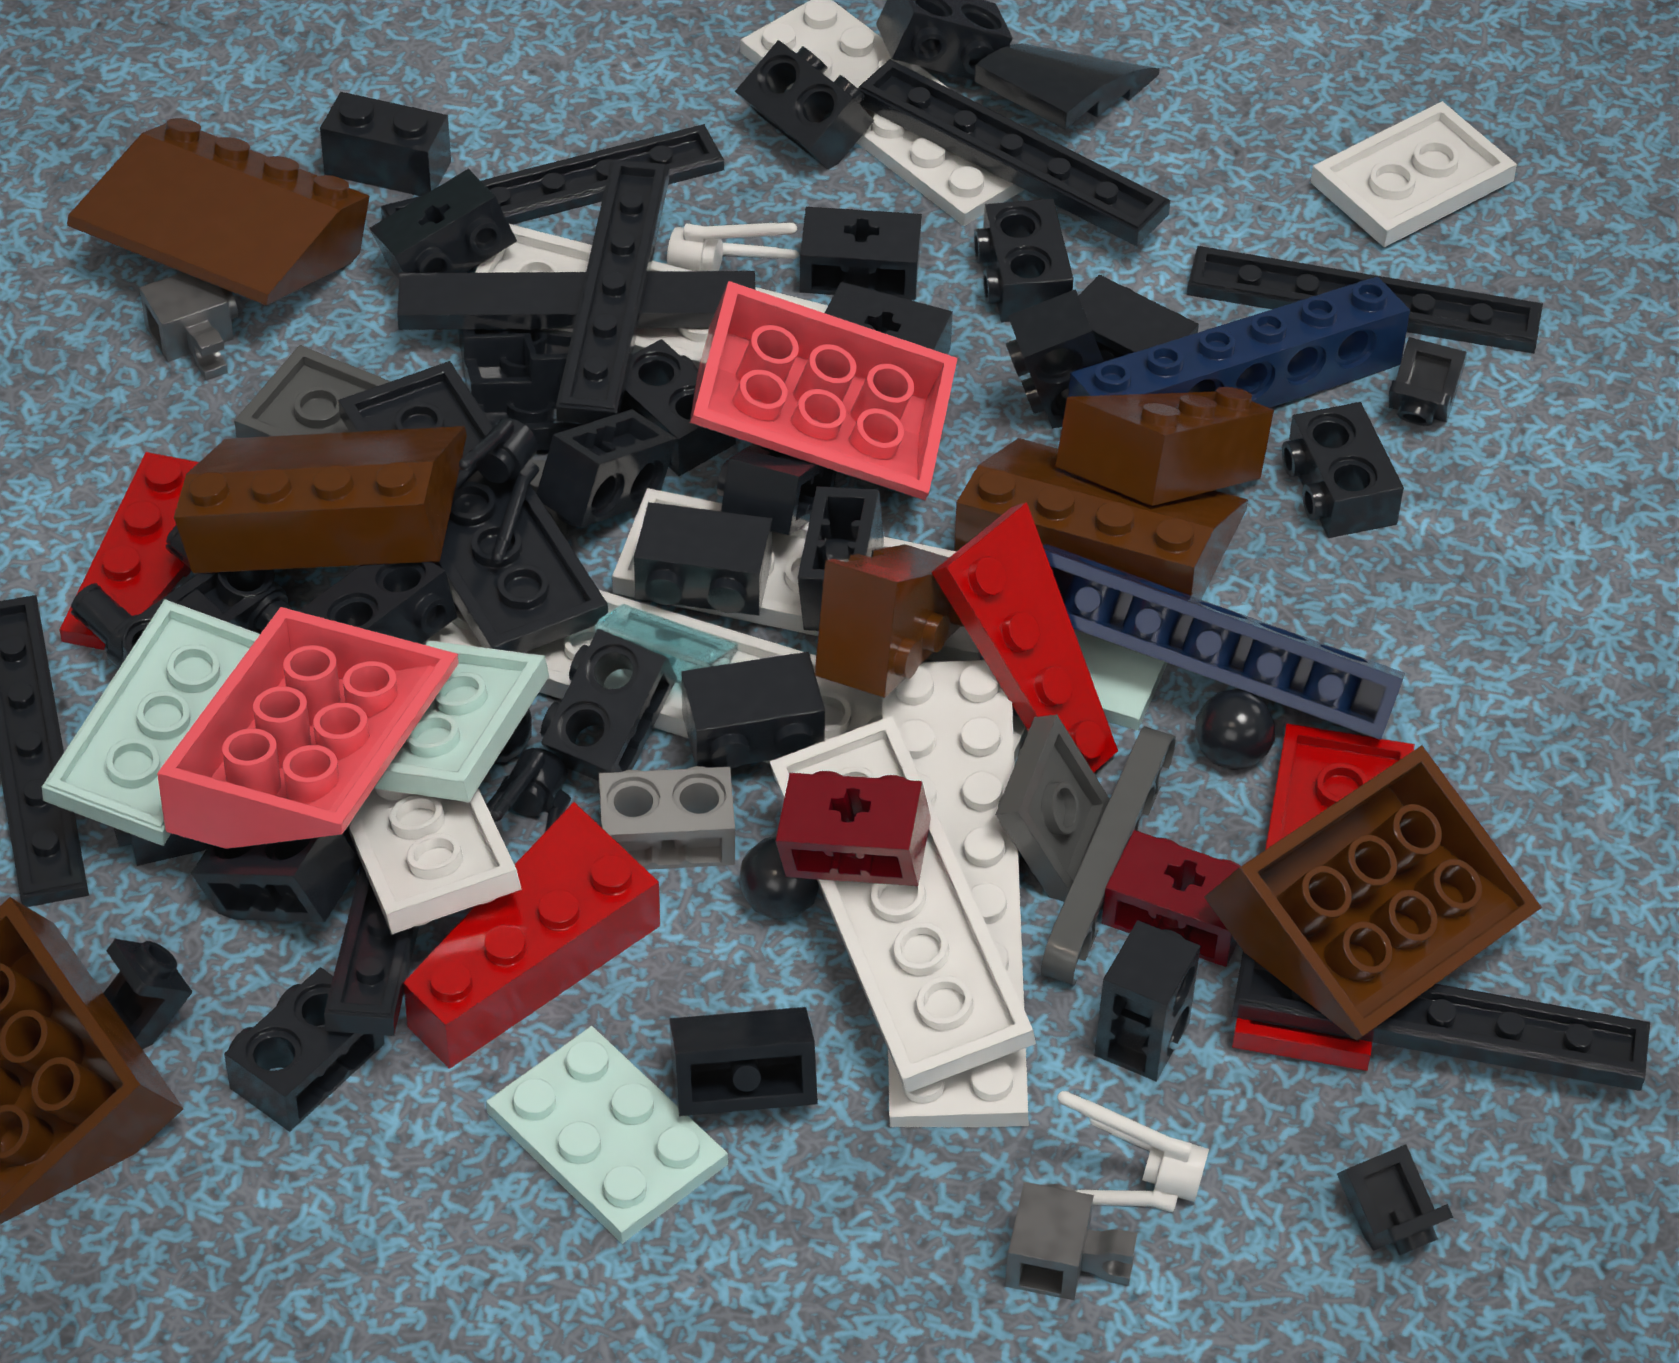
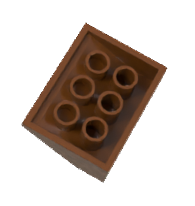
(224, 212)
(320, 500)
(1163, 543)
(1375, 896)
(70, 1070)

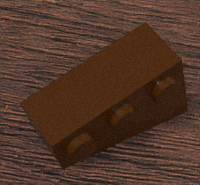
(1165, 442)
(881, 618)

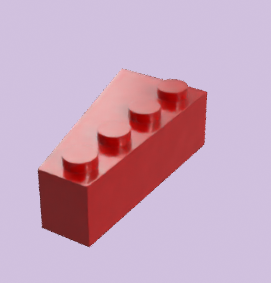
(513, 955)

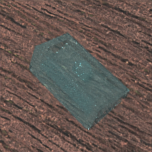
(681, 644)

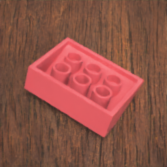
(823, 390)
(298, 733)

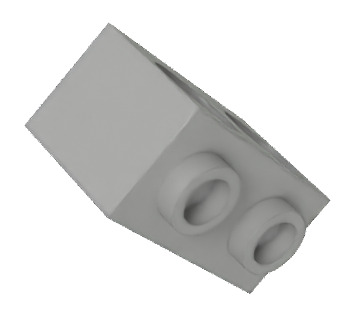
(671, 816)

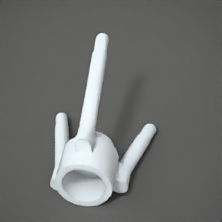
(702, 248)
(1171, 1164)

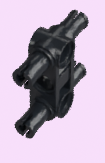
(235, 597)

